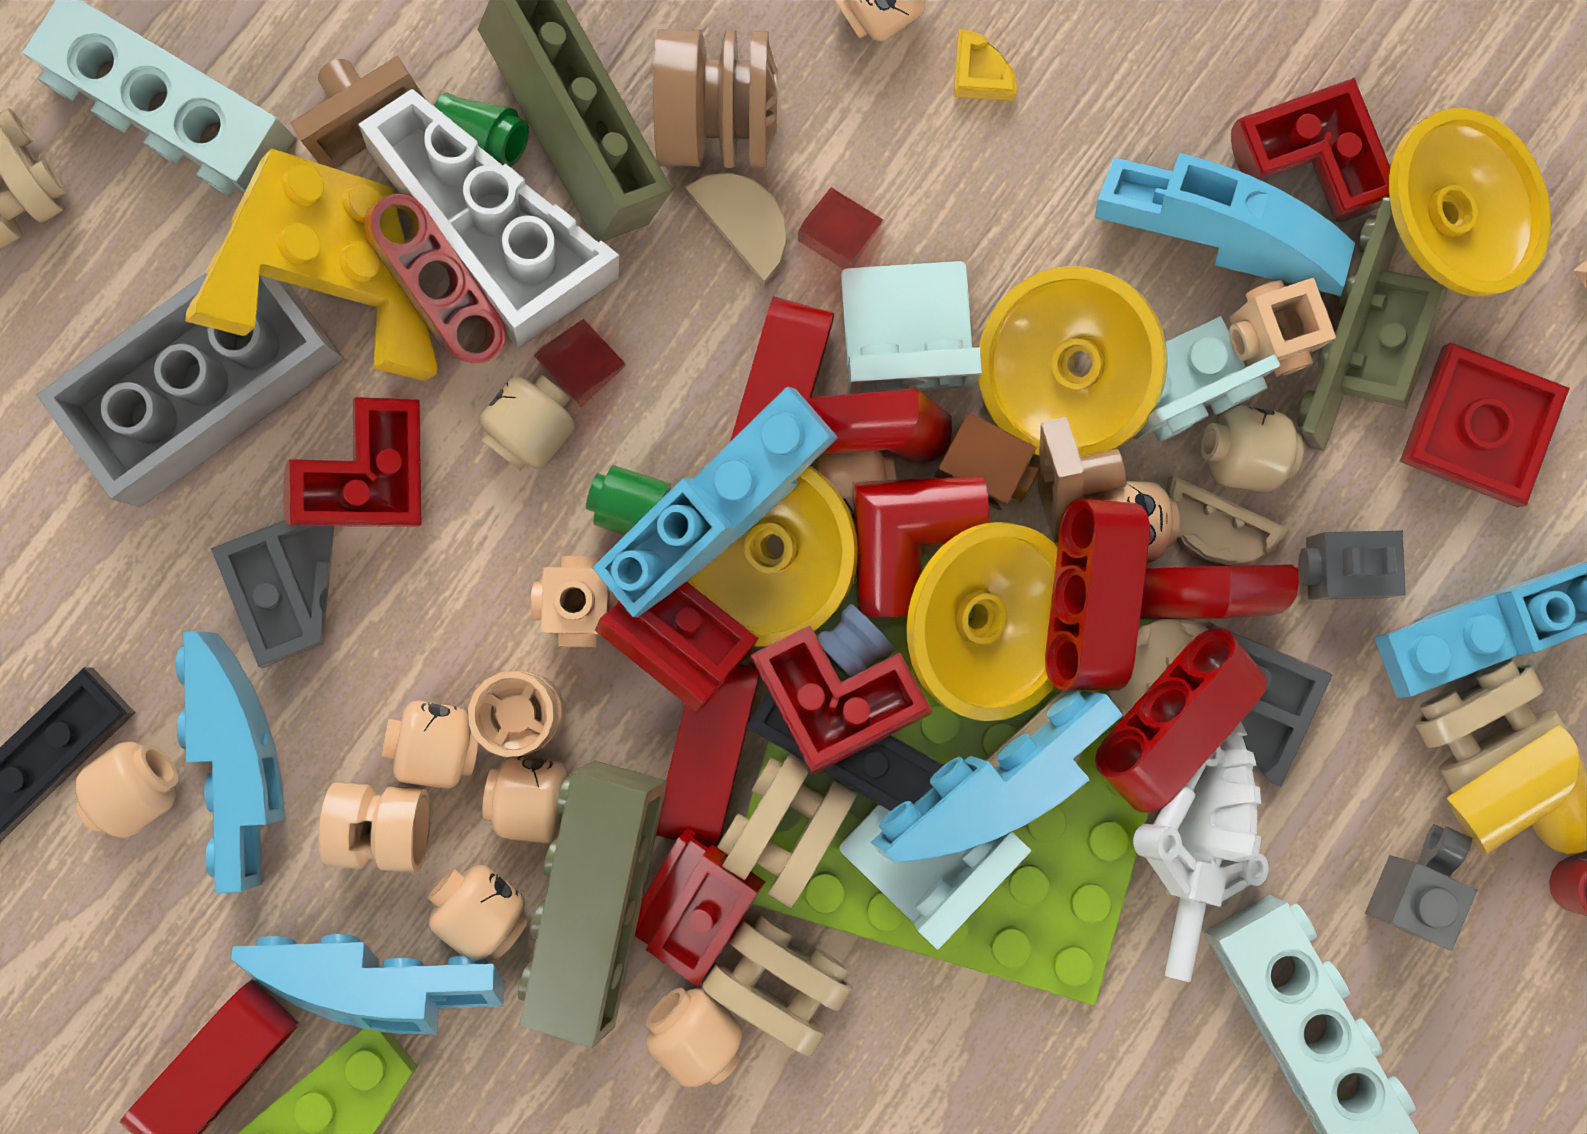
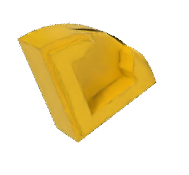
(982, 70)

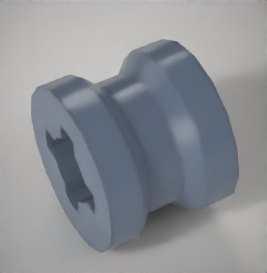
(855, 642)

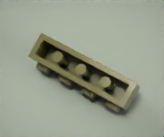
(576, 114)
(590, 902)

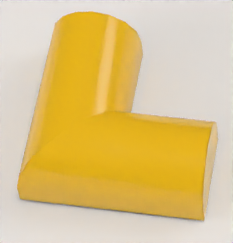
(1533, 787)

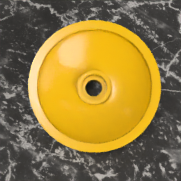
(1469, 202)
(1033, 349)
(803, 584)
(998, 658)

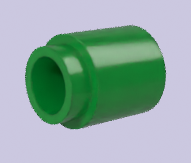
(623, 498)

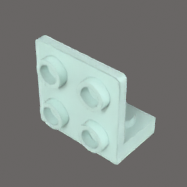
(908, 328)
(1201, 375)
(935, 891)

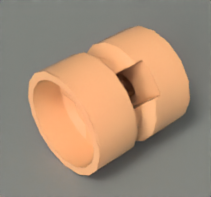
(516, 713)
(397, 832)

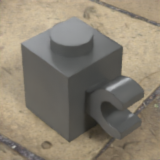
(1353, 565)
(1421, 893)

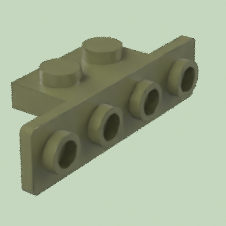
(1379, 336)

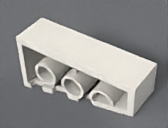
(510, 238)

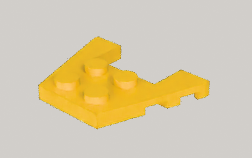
(307, 230)

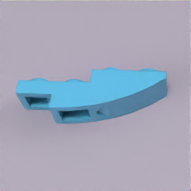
(1247, 219)
(717, 505)
(1486, 631)
(230, 729)
(982, 803)
(346, 986)

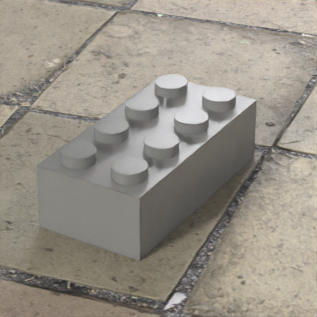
(182, 390)

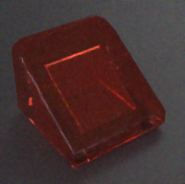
(839, 229)
(580, 361)

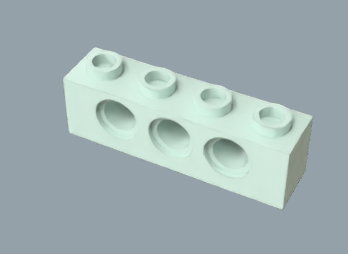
(80, 39)
(1248, 949)

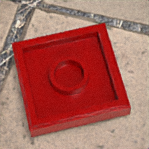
(1484, 425)

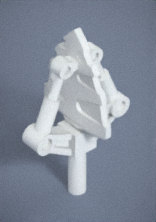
(1206, 844)

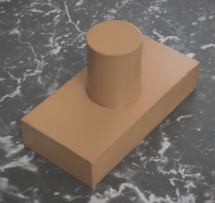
(332, 127)
(1068, 476)

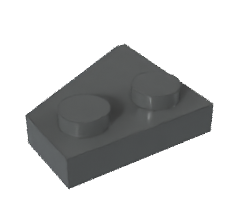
(279, 587)
(1285, 709)

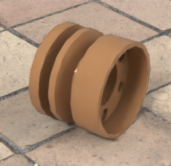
(712, 98)

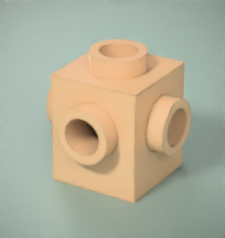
(1282, 323)
(549, 601)

